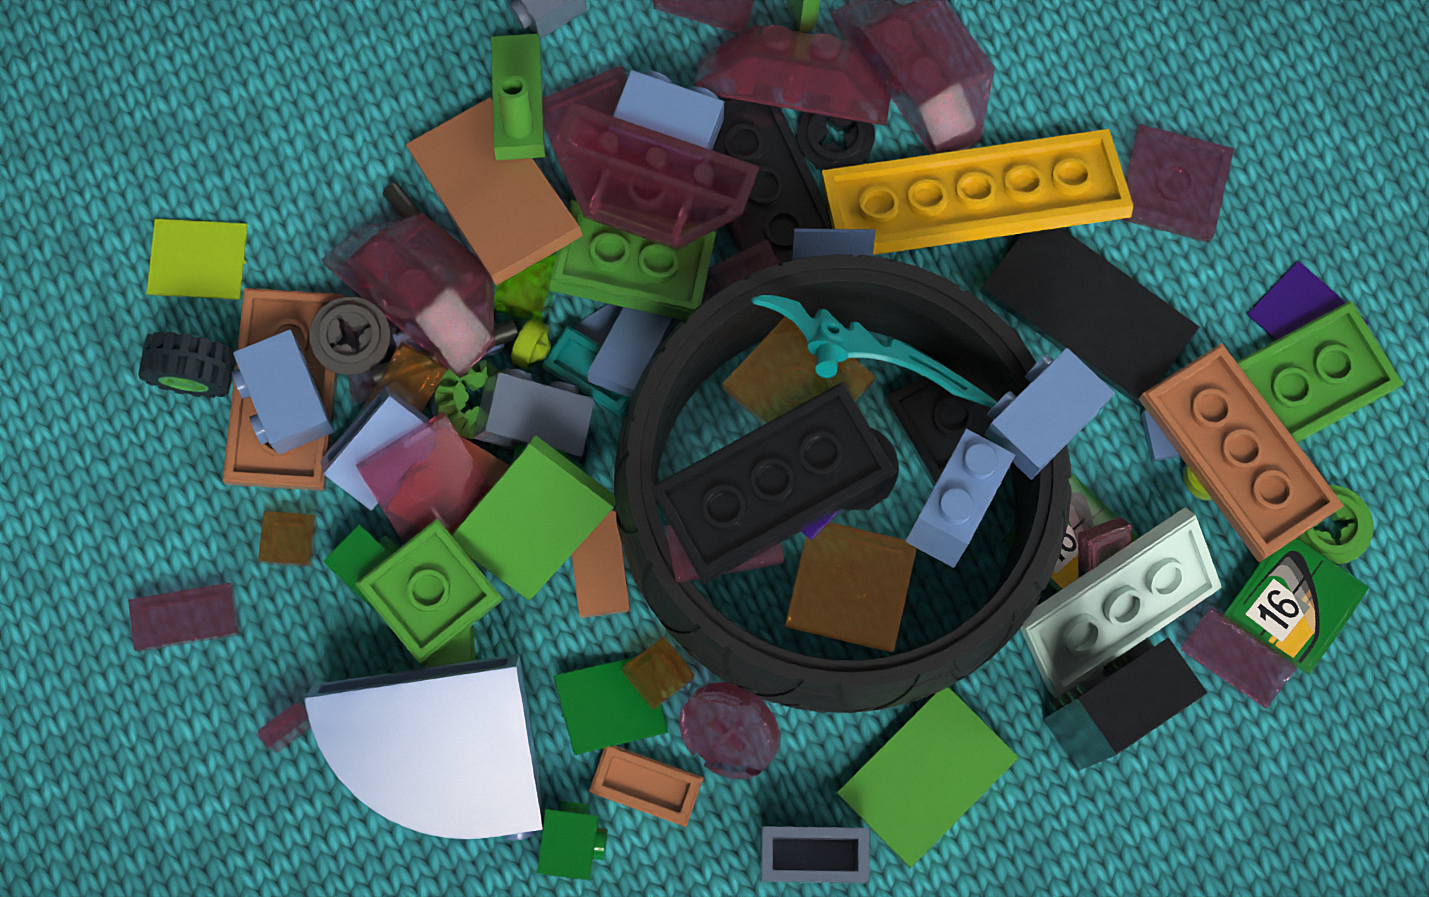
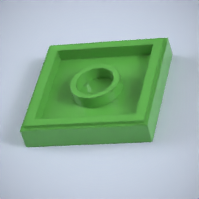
(429, 592)

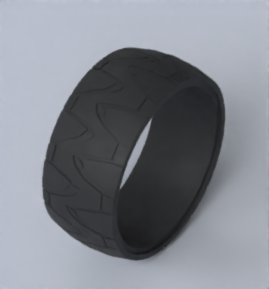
(889, 301)

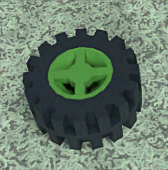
(187, 364)

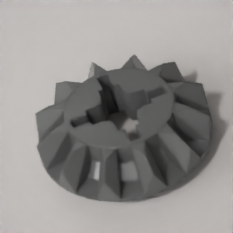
(358, 315)

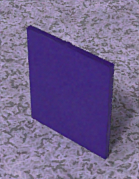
(1294, 302)

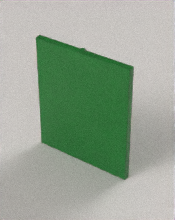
(605, 708)

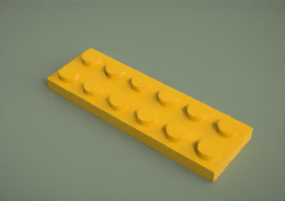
(981, 192)

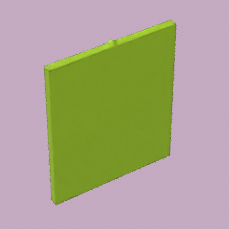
(197, 259)

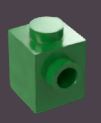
(358, 556)
(571, 842)

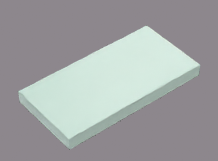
(1121, 602)

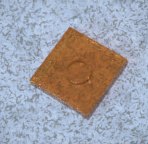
(784, 375)
(852, 586)

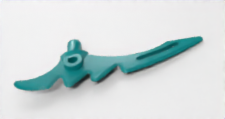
(834, 344)

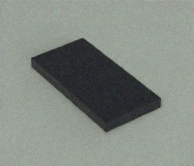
(784, 189)
(1090, 309)
(773, 482)

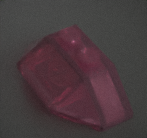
(929, 64)
(796, 73)
(649, 179)
(422, 285)

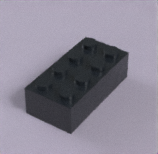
(1122, 702)

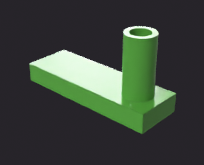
(517, 97)

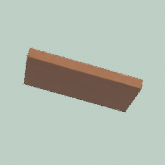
(498, 205)
(1240, 452)
(246, 460)

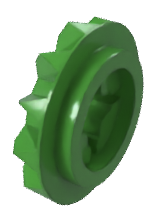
(451, 396)
(1352, 538)

